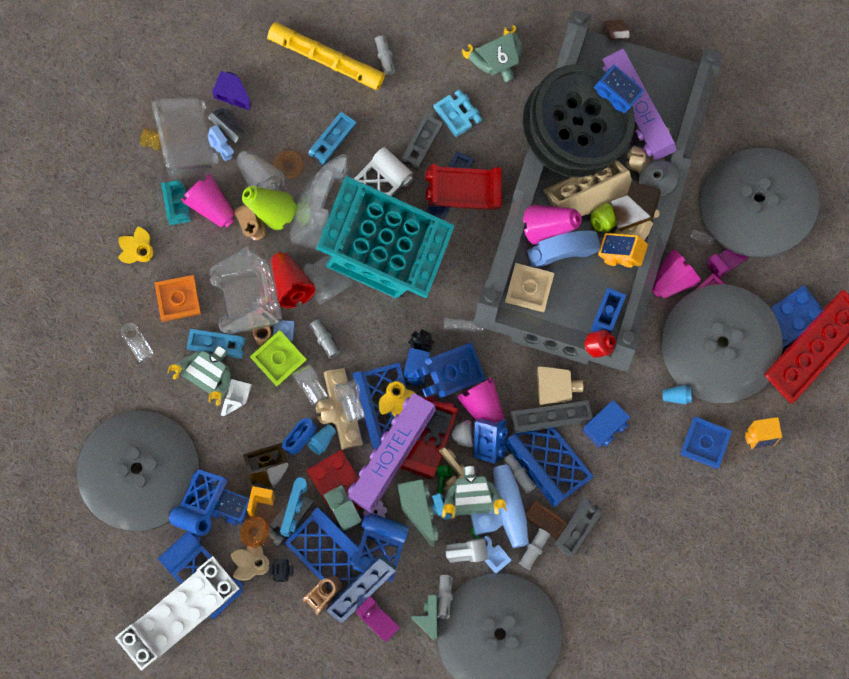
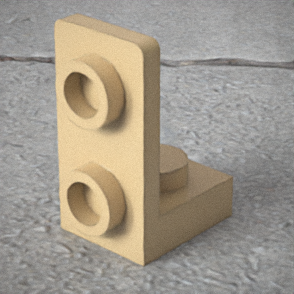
(449, 456)

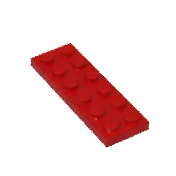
(812, 350)

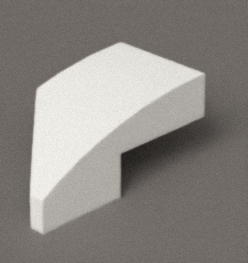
(236, 397)

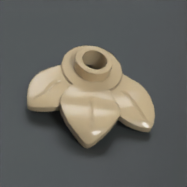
(247, 563)

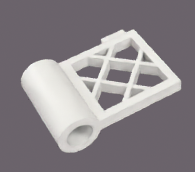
(389, 168)

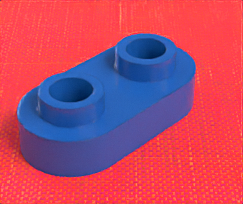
(299, 436)

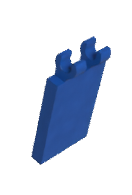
(452, 370)

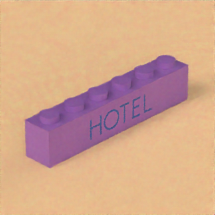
(647, 119)
(392, 452)

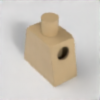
(556, 386)

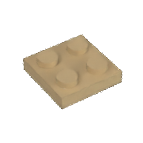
(529, 287)

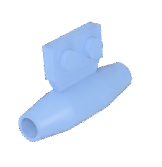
(514, 519)

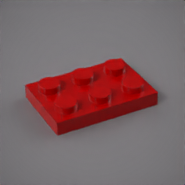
(331, 474)

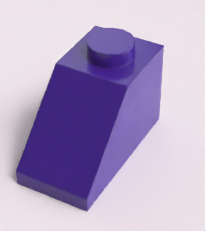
(230, 90)

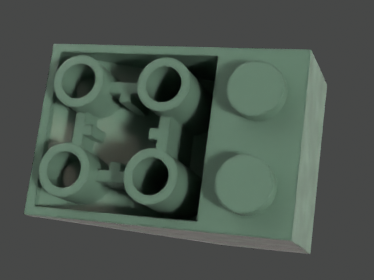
(414, 505)

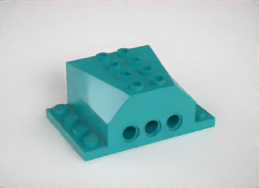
(383, 240)

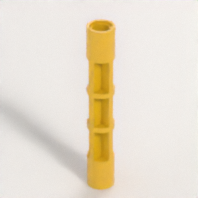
(336, 60)

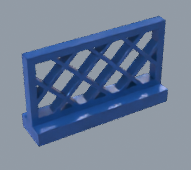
(365, 397)
(538, 474)
(338, 537)

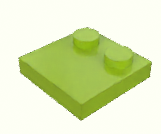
(278, 358)

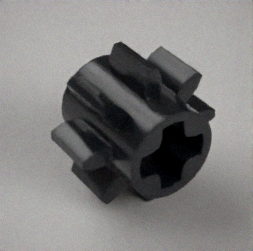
(421, 340)
(281, 570)

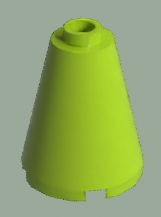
(271, 206)

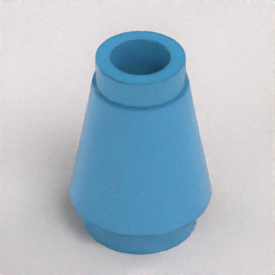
(678, 394)
(321, 440)

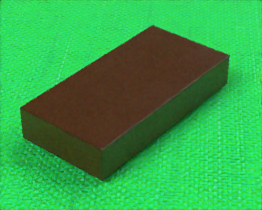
(616, 29)
(546, 519)

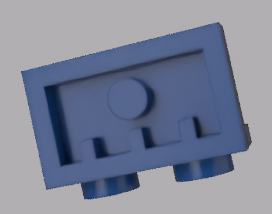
(490, 440)

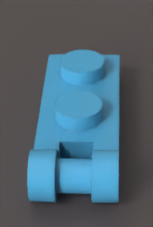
(332, 138)
(208, 342)
(294, 505)

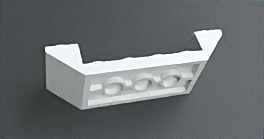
(177, 614)

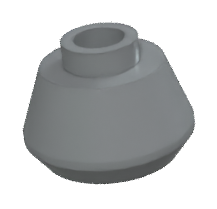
(464, 434)

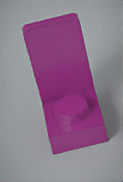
(724, 262)
(377, 619)

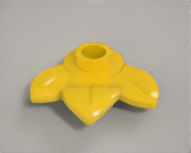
(134, 245)
(391, 402)

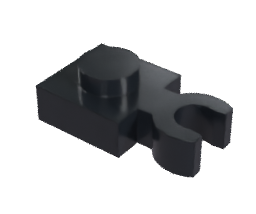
(438, 425)

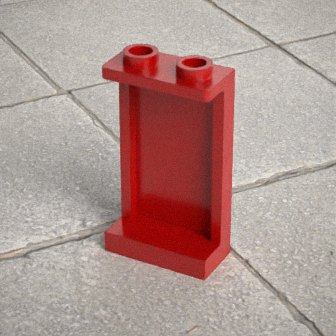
(464, 187)
(425, 457)

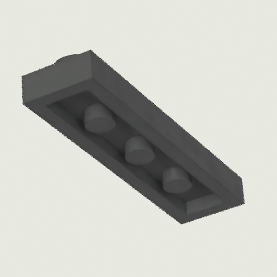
(551, 416)

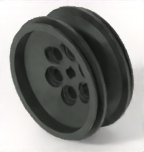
(541, 130)

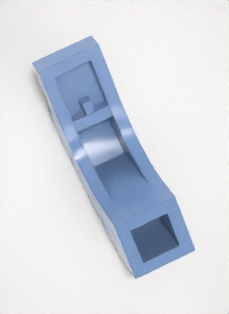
(564, 246)

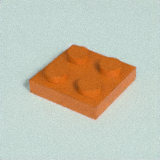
(177, 298)

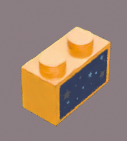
(623, 249)
(763, 433)

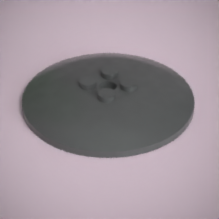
(754, 226)
(693, 351)
(140, 499)
(503, 603)

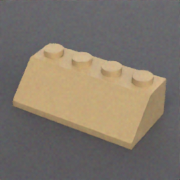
(592, 191)

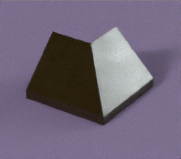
(636, 206)
(266, 465)

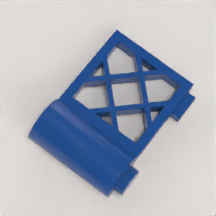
(189, 516)
(382, 531)

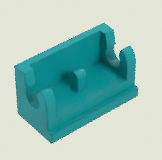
(176, 210)

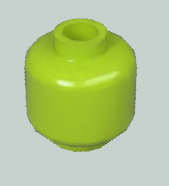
(603, 218)

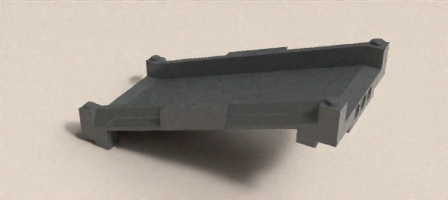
(680, 95)

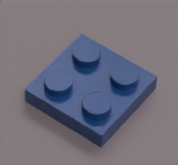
(706, 442)

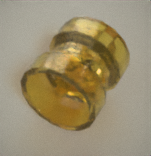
(150, 138)

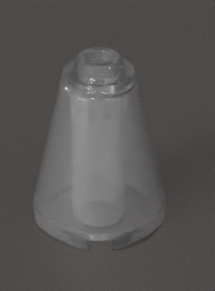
(260, 172)

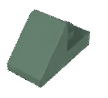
(342, 508)
(429, 622)

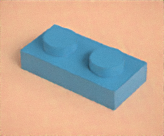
(438, 504)

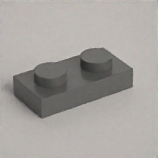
(228, 125)

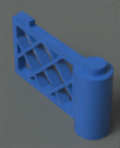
(185, 551)

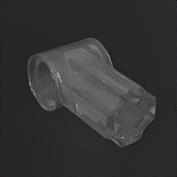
(137, 343)
(307, 380)
(348, 395)

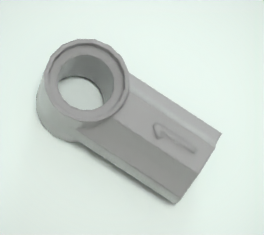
(472, 550)

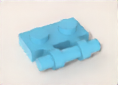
(453, 116)

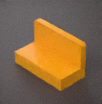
(259, 495)

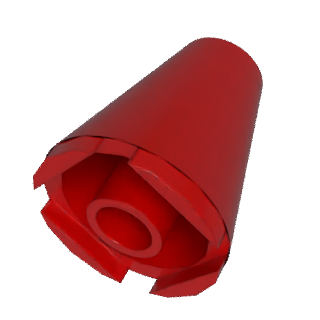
(290, 281)

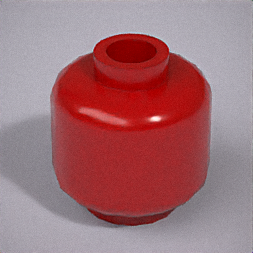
(600, 343)

